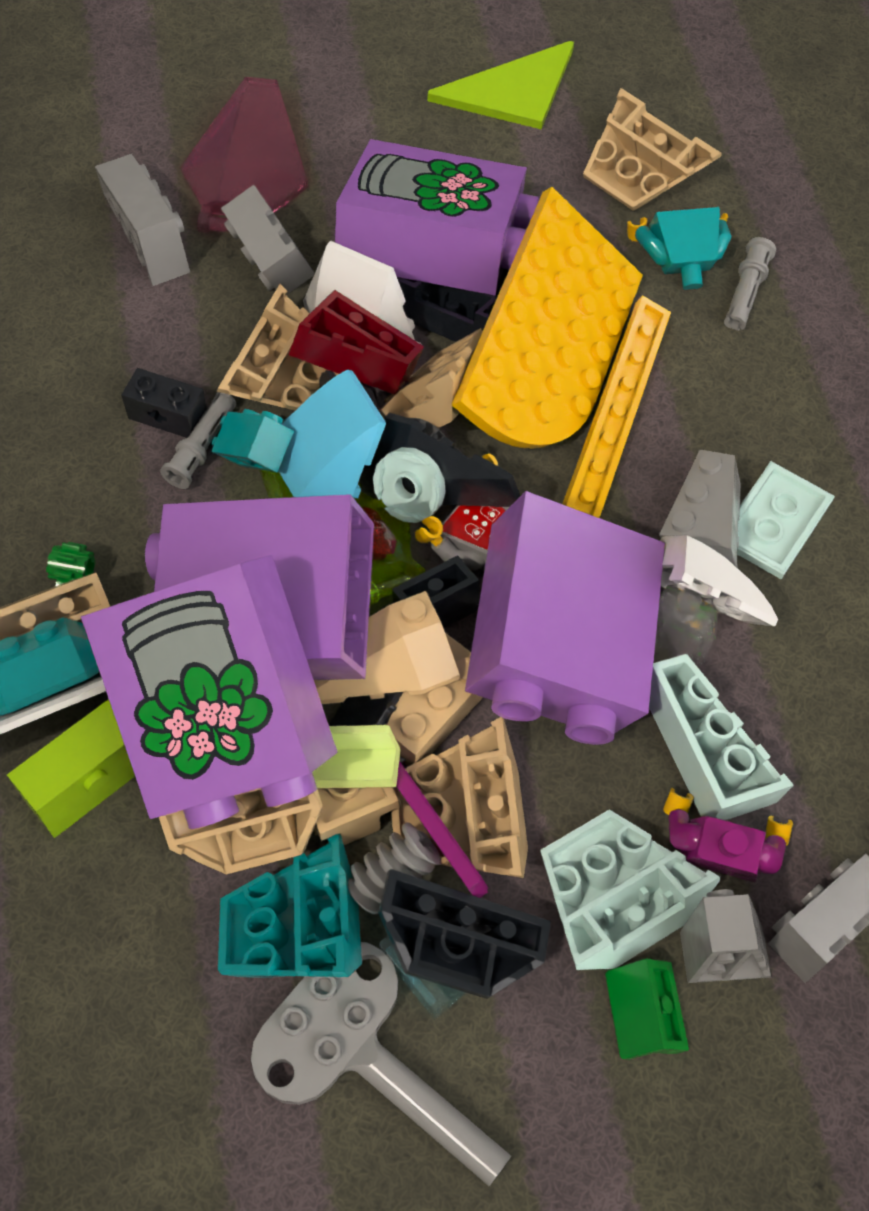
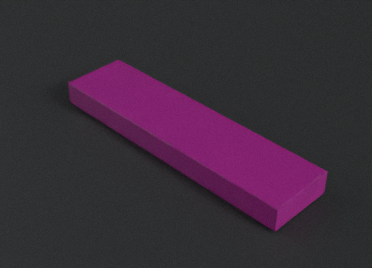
(440, 834)

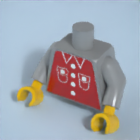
(463, 532)

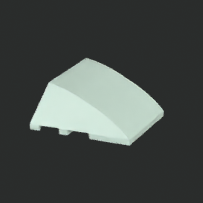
(619, 890)

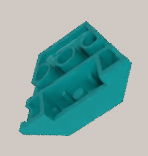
(293, 920)

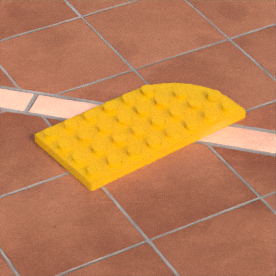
(549, 331)

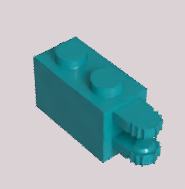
(253, 439)

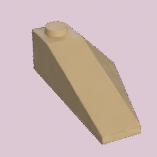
(403, 654)

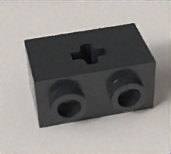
(163, 402)

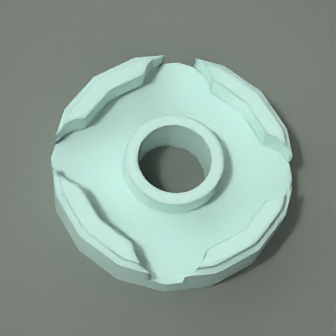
(422, 472)

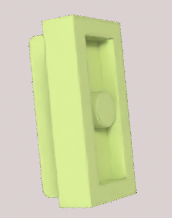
(364, 758)

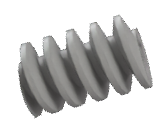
(410, 855)

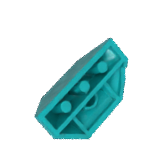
(44, 663)

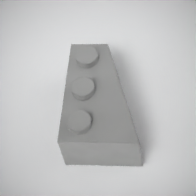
(266, 241)
(709, 504)
(826, 922)

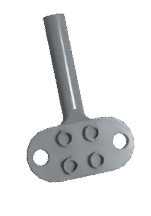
(333, 1029)

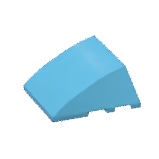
(331, 439)

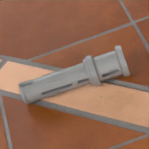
(752, 273)
(192, 450)

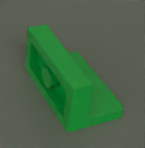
(646, 1009)

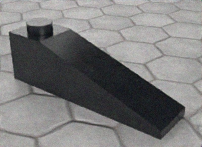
(466, 479)

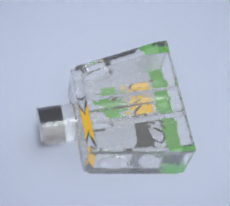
(685, 624)

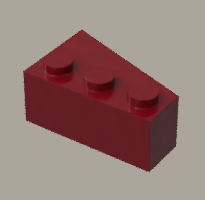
(348, 337)

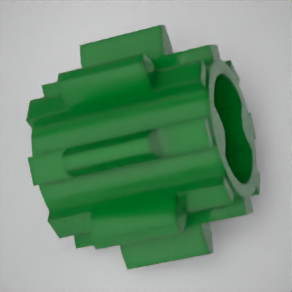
(69, 562)

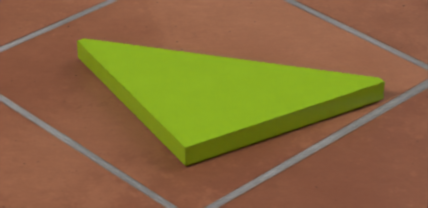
(512, 91)

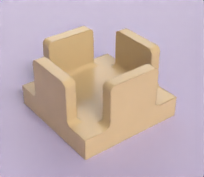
(353, 811)

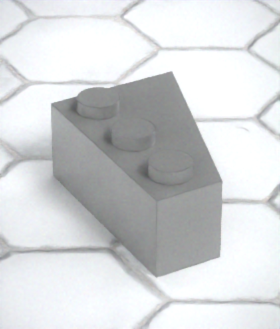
(724, 940)

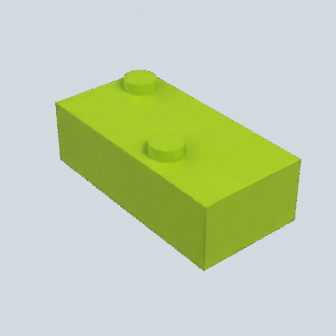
(75, 771)

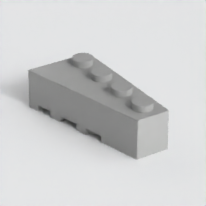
(145, 217)

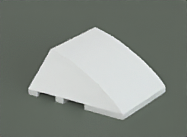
(363, 282)
(718, 582)

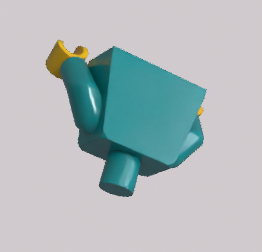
(684, 241)

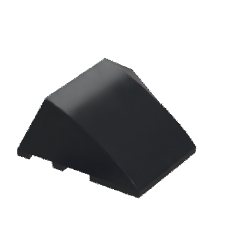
(447, 309)

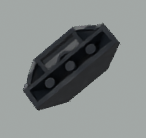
(459, 936)

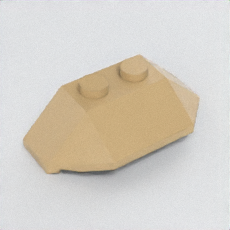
(64, 600)
(249, 837)

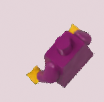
(724, 844)

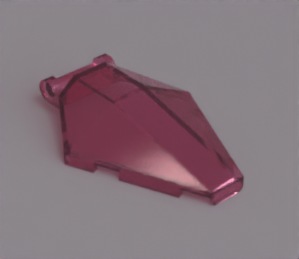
(245, 148)

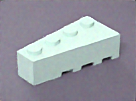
(709, 746)

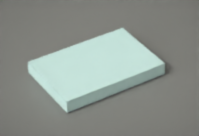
(779, 518)

